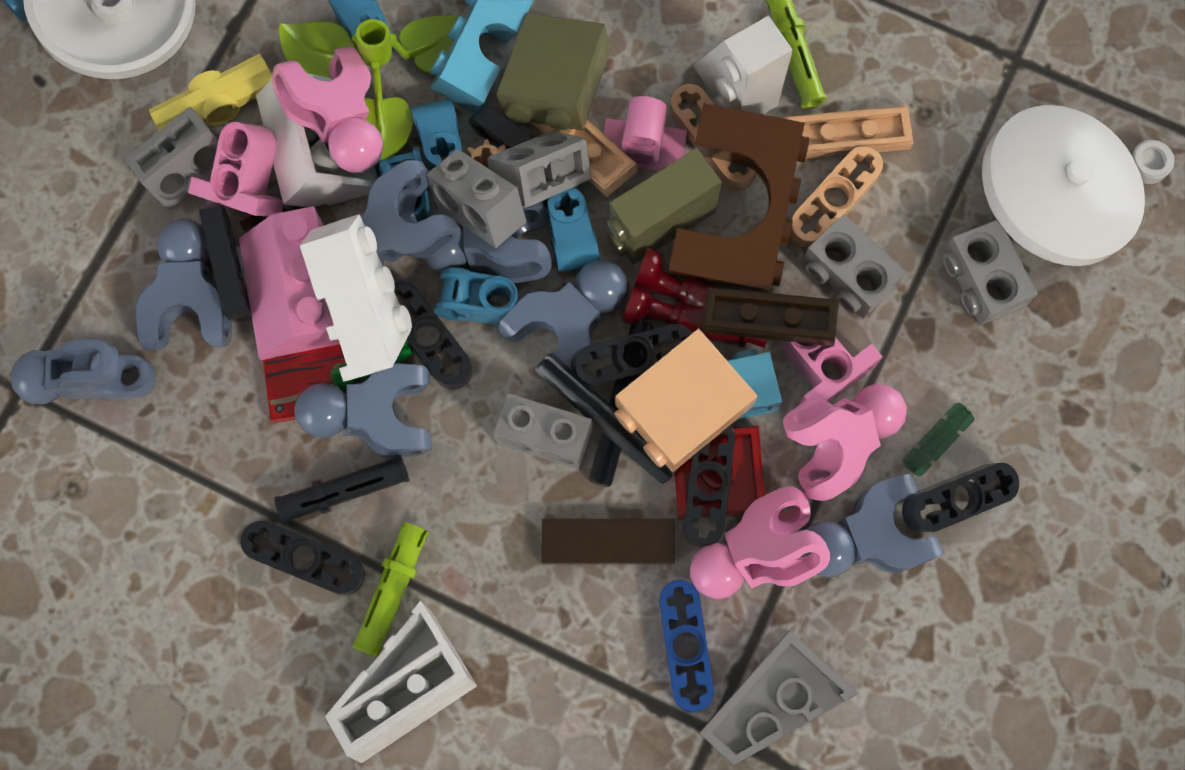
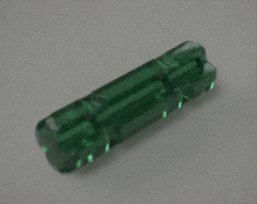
(938, 439)

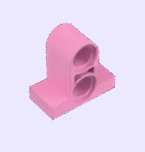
(645, 134)
(241, 170)
(809, 361)

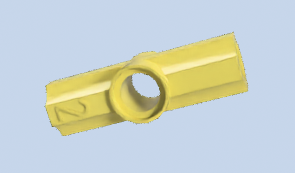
(216, 94)

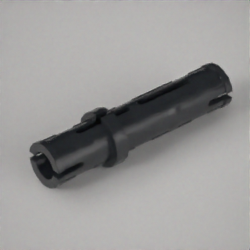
(324, 495)

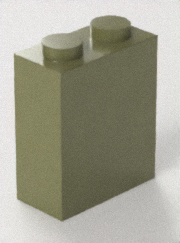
(554, 71)
(662, 203)

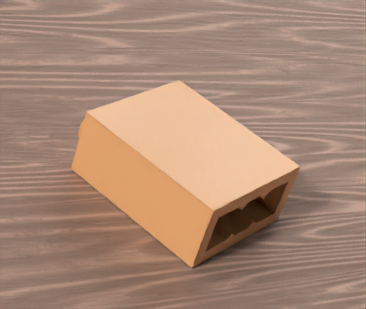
(684, 401)

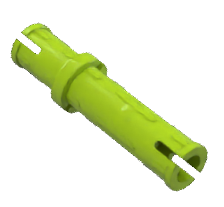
(801, 62)
(388, 595)

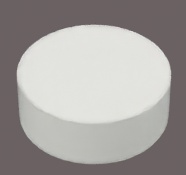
(1153, 160)

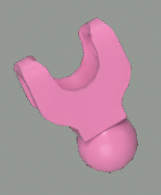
(333, 107)
(843, 436)
(762, 548)

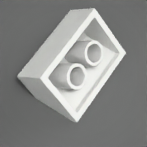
(304, 163)

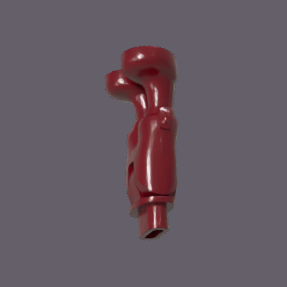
(689, 292)

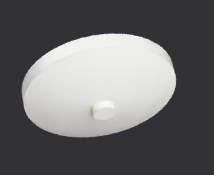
(111, 35)
(1063, 185)

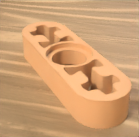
(687, 119)
(846, 167)

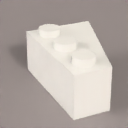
(748, 68)
(358, 295)
(401, 688)

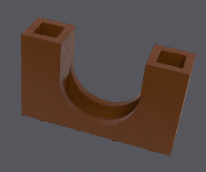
(771, 150)

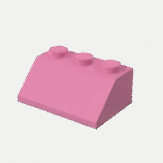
(279, 287)

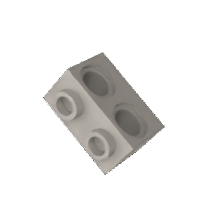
(174, 155)
(543, 166)
(476, 198)
(862, 259)
(1001, 269)
(543, 431)

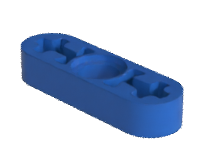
(691, 610)

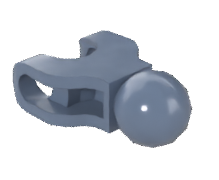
(393, 216)
(515, 258)
(181, 287)
(571, 311)
(79, 371)
(367, 411)
(872, 534)

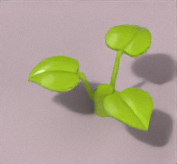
(315, 43)

